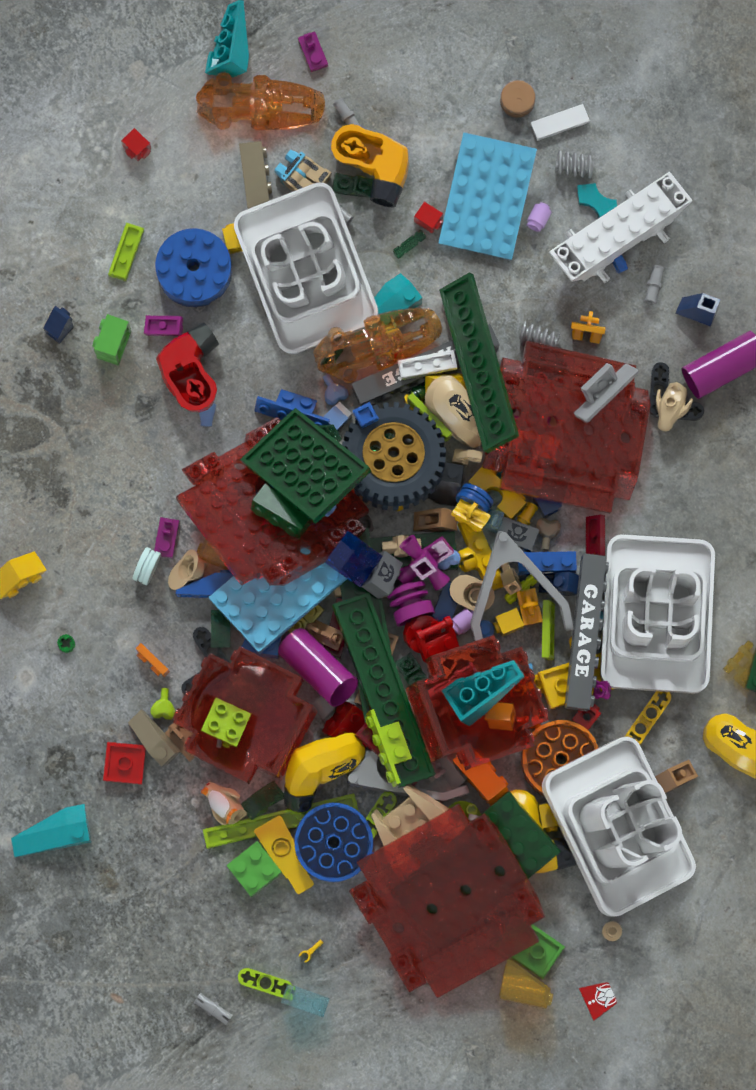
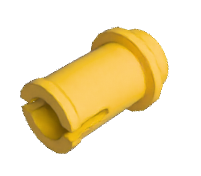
(527, 513)

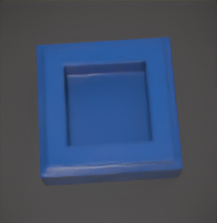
(365, 415)

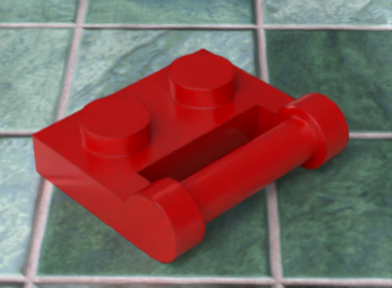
(439, 643)

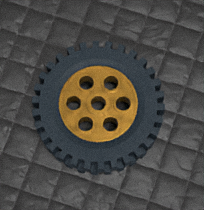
(417, 478)

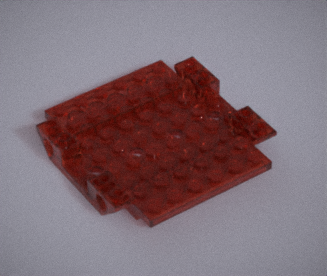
(562, 459)
(250, 543)
(468, 930)

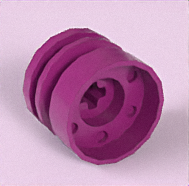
(409, 600)

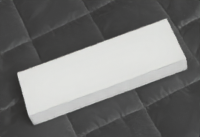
(559, 122)
(427, 365)

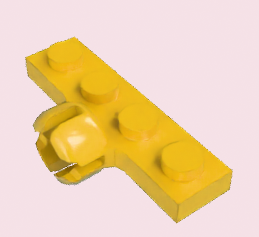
(477, 554)

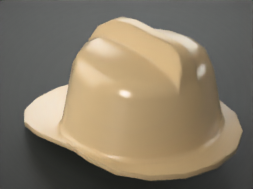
(188, 569)
(465, 592)

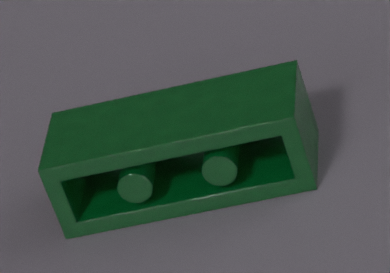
(280, 512)

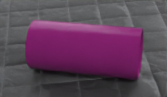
(721, 365)
(318, 667)

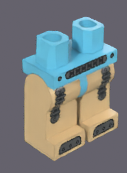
(301, 172)

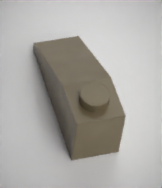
(153, 738)

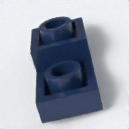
(445, 604)

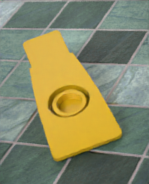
(281, 848)

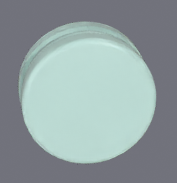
(146, 566)

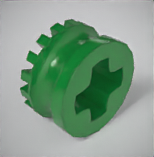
(60, 644)

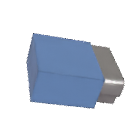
(338, 415)

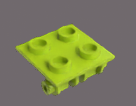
(226, 722)

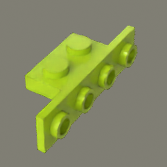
(391, 745)

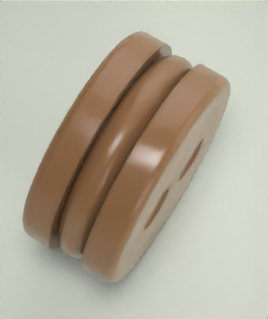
(517, 99)

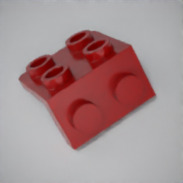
(345, 720)

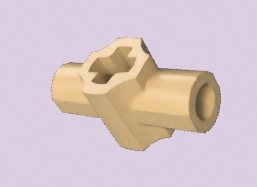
(393, 546)

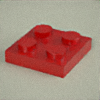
(124, 763)

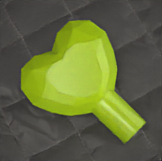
(163, 706)

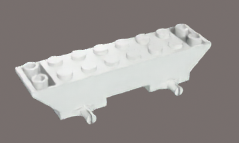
(621, 229)

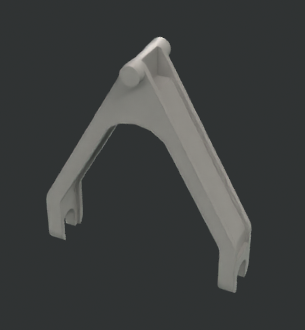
(506, 551)
(367, 777)

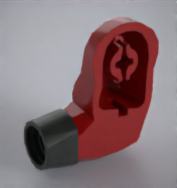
(185, 373)

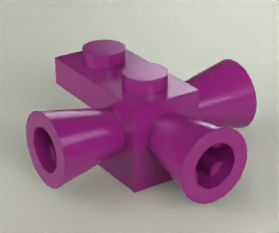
(425, 561)

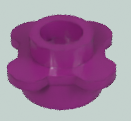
(606, 690)

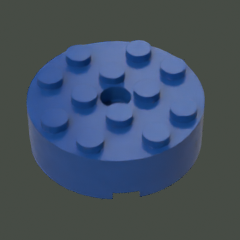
(186, 250)
(313, 836)

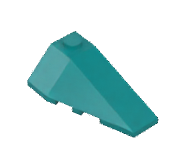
(231, 45)
(397, 295)
(478, 693)
(58, 831)

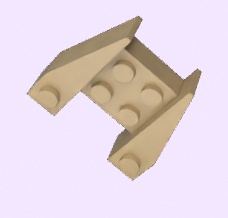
(407, 815)

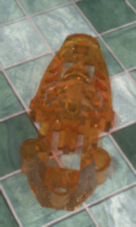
(262, 101)
(382, 340)

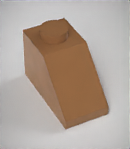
(434, 520)
(676, 776)

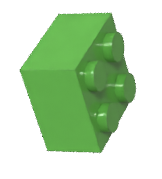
(112, 339)
(254, 869)

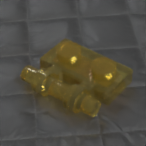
(732, 663)

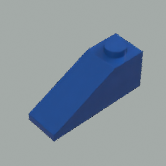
(206, 586)

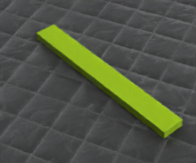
(245, 828)

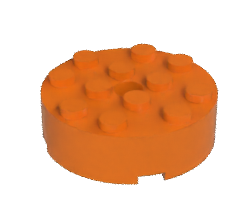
(550, 740)

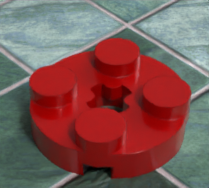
(419, 622)

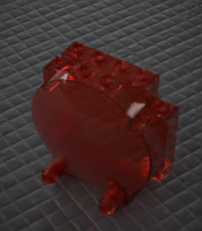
(276, 718)
(475, 743)

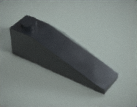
(449, 484)

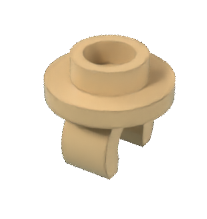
(612, 931)

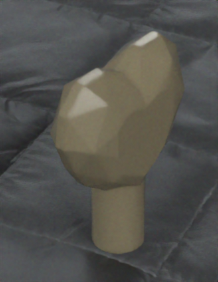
(548, 530)

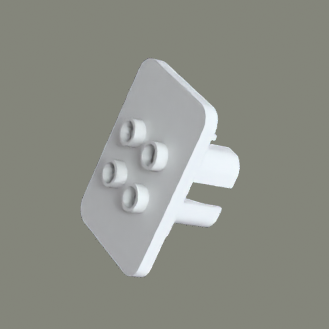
(305, 267)
(658, 614)
(619, 826)

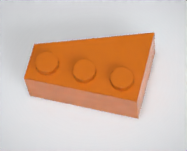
(485, 781)

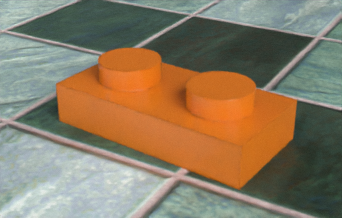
(145, 655)

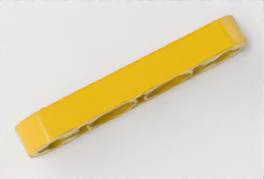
(647, 722)

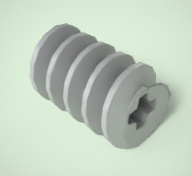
(574, 164)
(537, 336)

